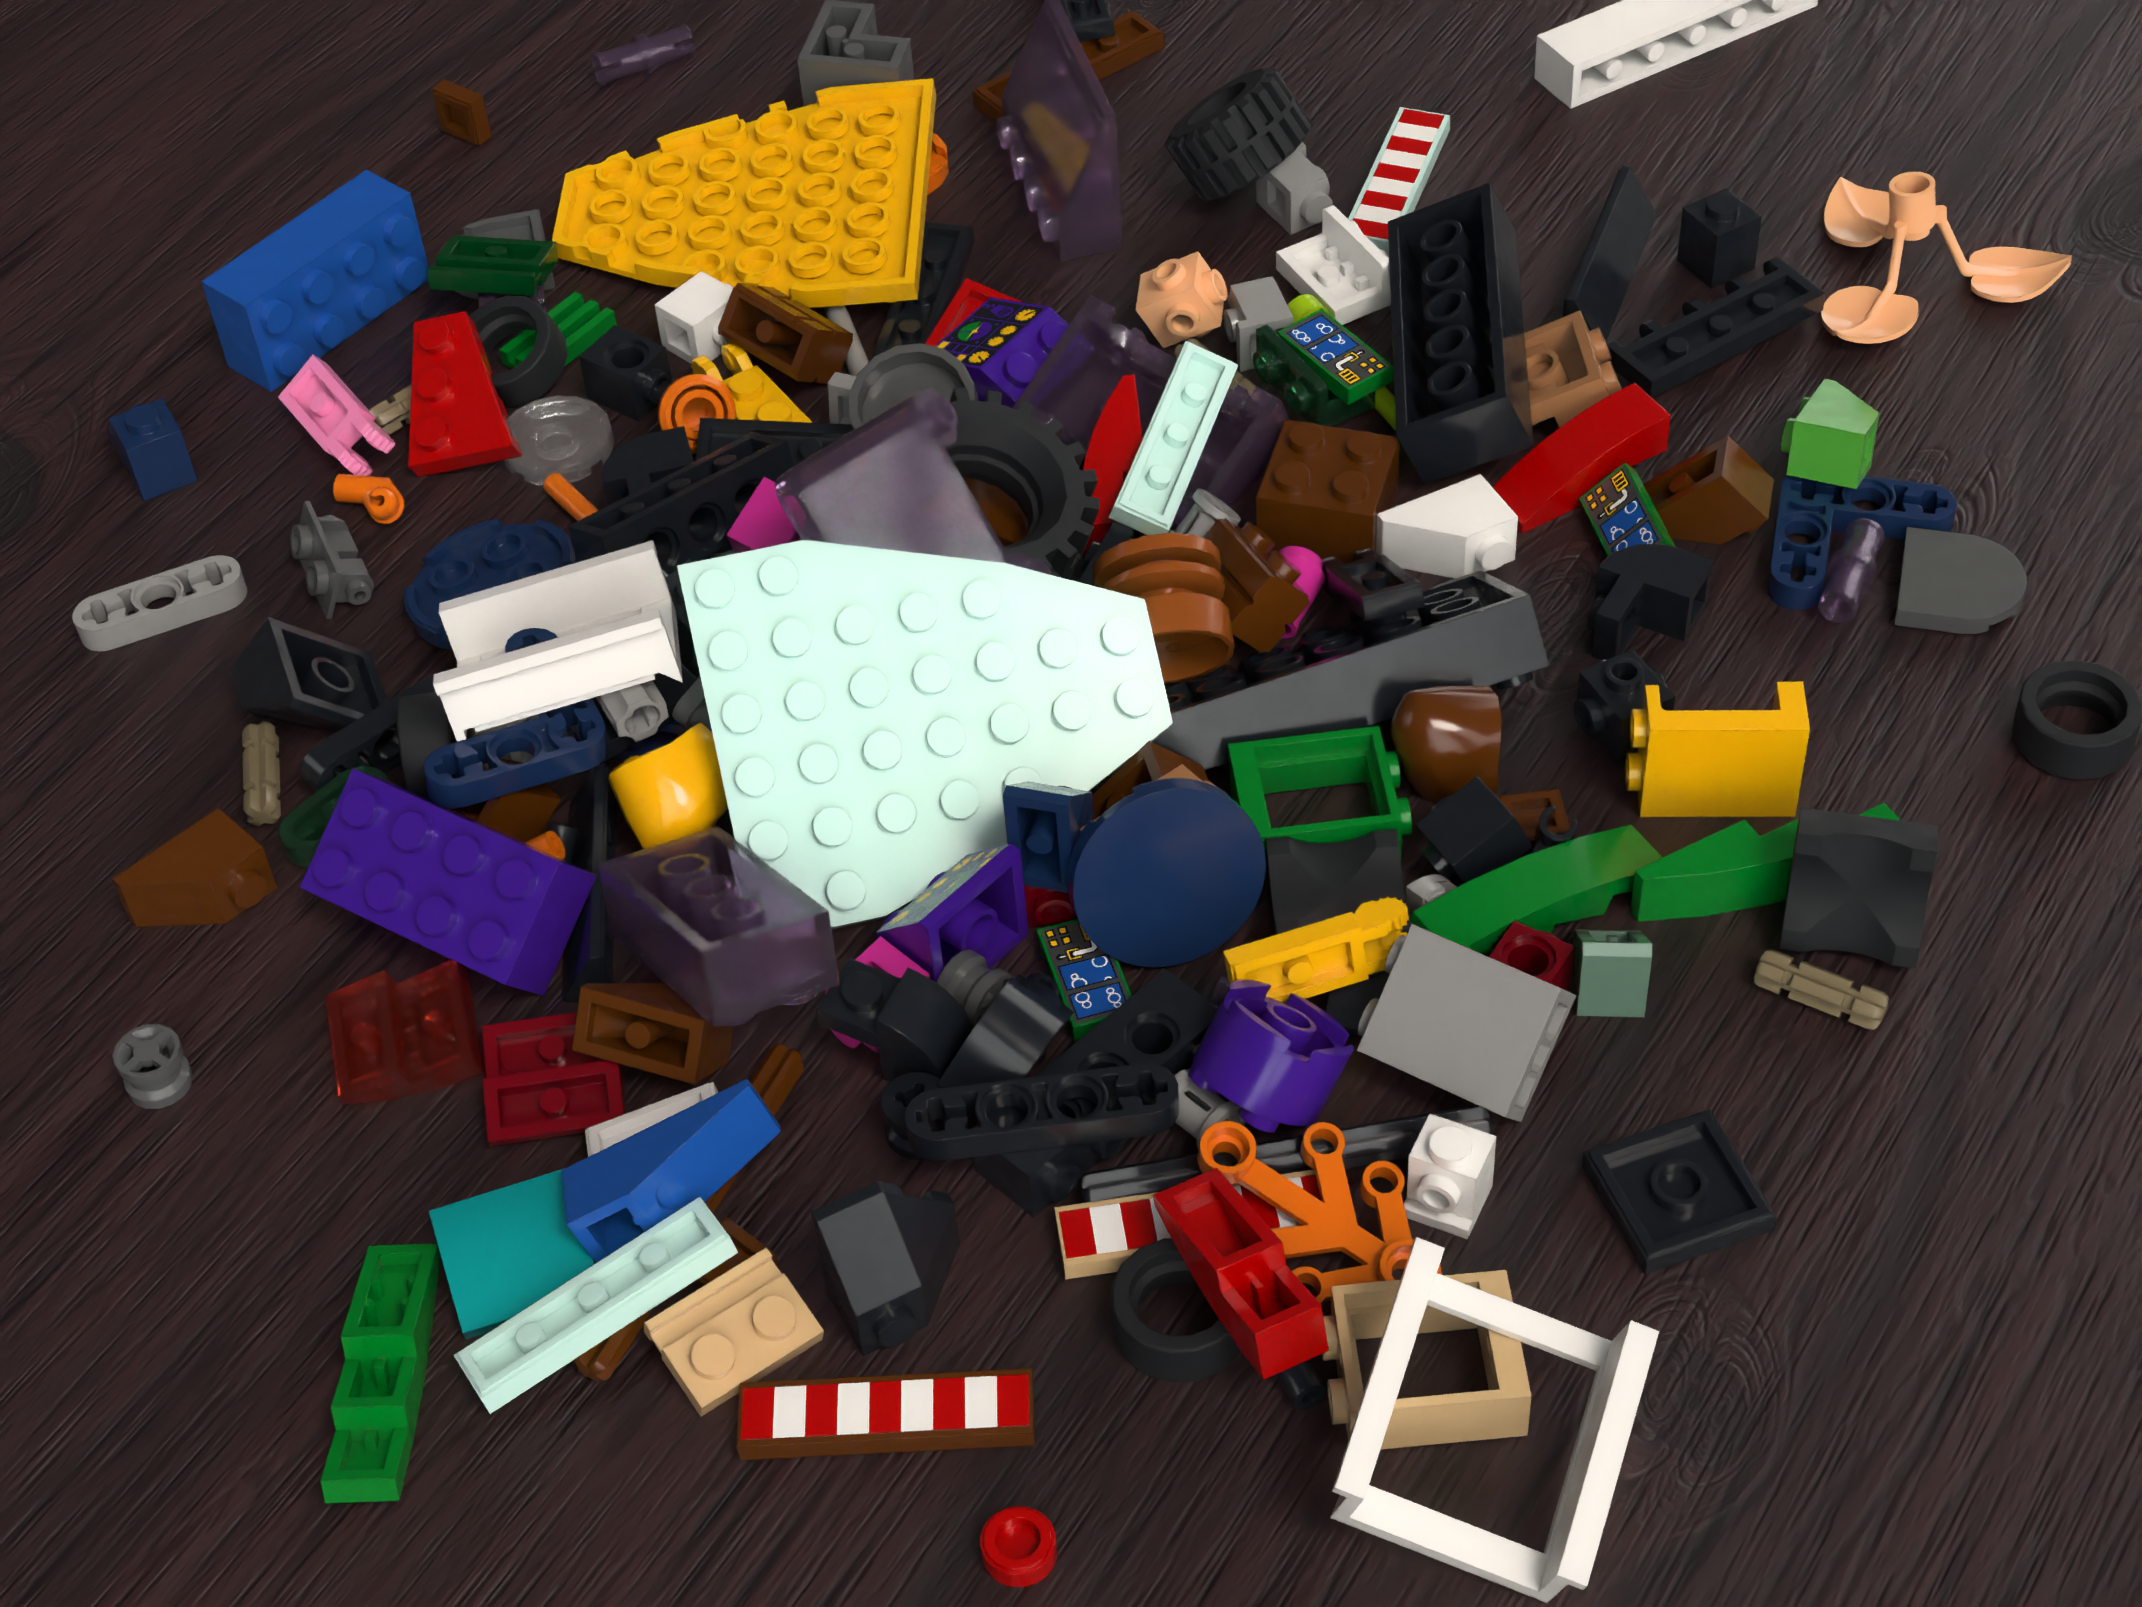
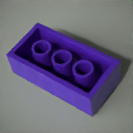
(448, 882)

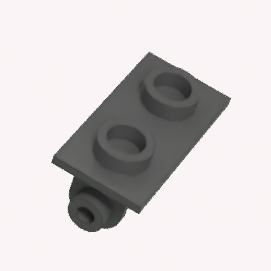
(329, 560)

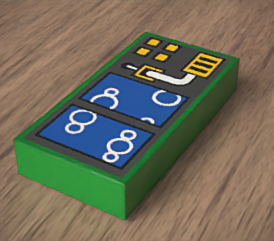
(1337, 356)
(1624, 512)
(1086, 976)

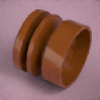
(1182, 597)

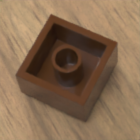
(1327, 489)

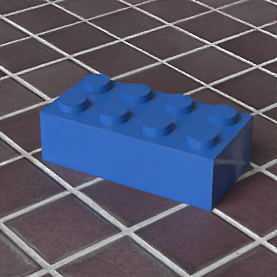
(317, 279)

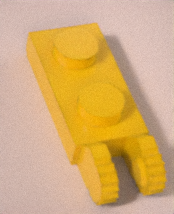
(752, 390)
(1322, 953)

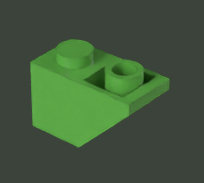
(1831, 437)

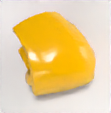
(671, 788)

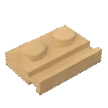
(733, 1331)

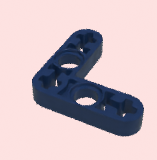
(1821, 516)
(543, 737)

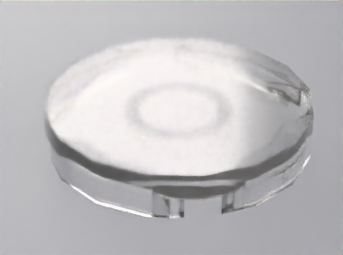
(559, 437)

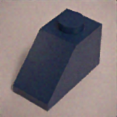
(152, 449)
(1045, 827)

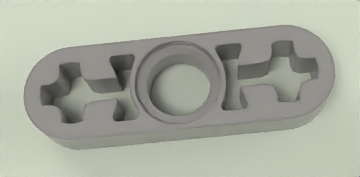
(125, 629)

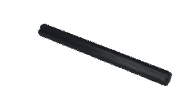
(1363, 1145)

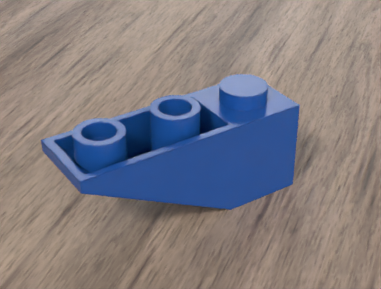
(664, 1168)

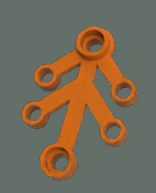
(1327, 1223)

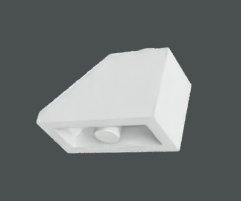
(1450, 531)

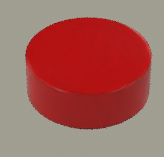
(1018, 1546)

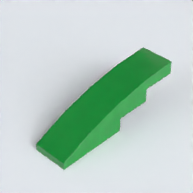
(1721, 873)
(1539, 889)
(382, 1374)

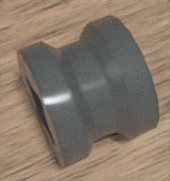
(973, 983)
(153, 1066)

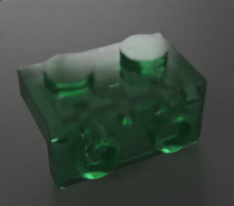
(1299, 384)

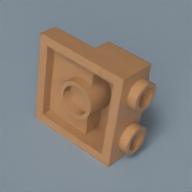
(1567, 369)

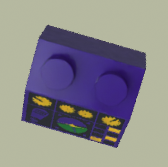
(1005, 345)
(968, 907)

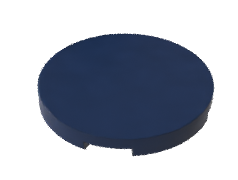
(479, 560)
(1166, 873)

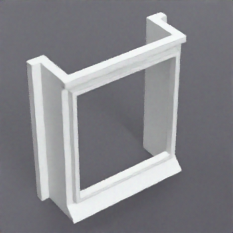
(610, 627)
(1594, 1463)

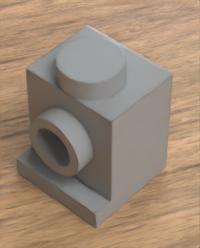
(1294, 192)
(1253, 306)

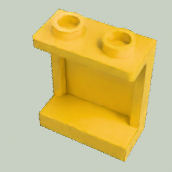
(1719, 758)

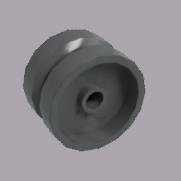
(902, 373)

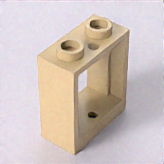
(1496, 1413)

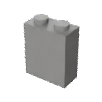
(1464, 1022)

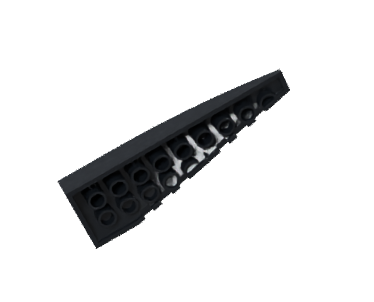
(1348, 679)

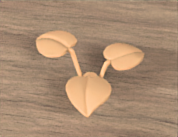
(1908, 212)

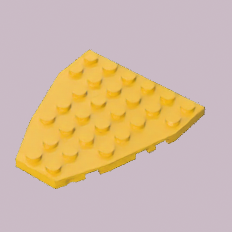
(795, 201)

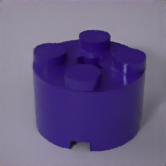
(1271, 1056)

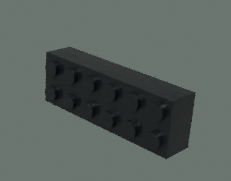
(1458, 335)

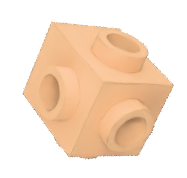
(1181, 299)

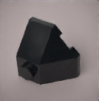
(885, 1260)

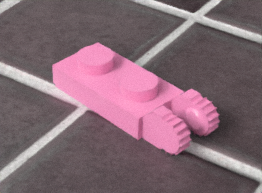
(333, 415)

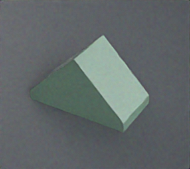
(1611, 972)

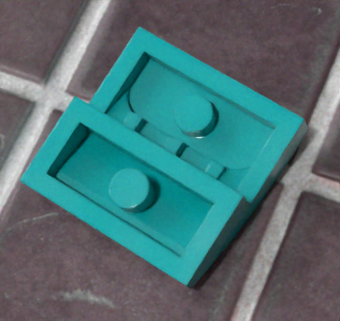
(507, 1250)

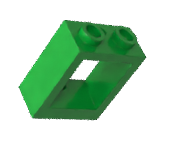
(1319, 762)

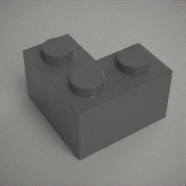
(848, 51)

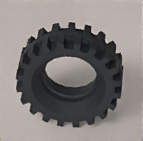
(1034, 470)

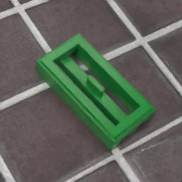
(568, 316)

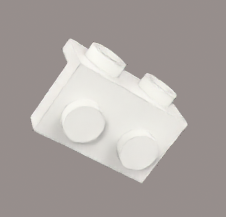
(1339, 268)

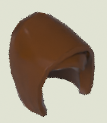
(1448, 738)

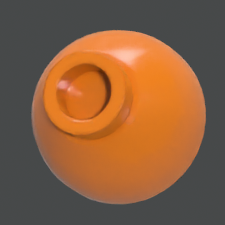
(691, 399)

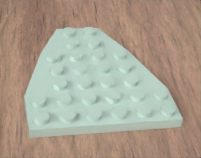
(893, 697)

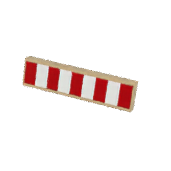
(1107, 1232)

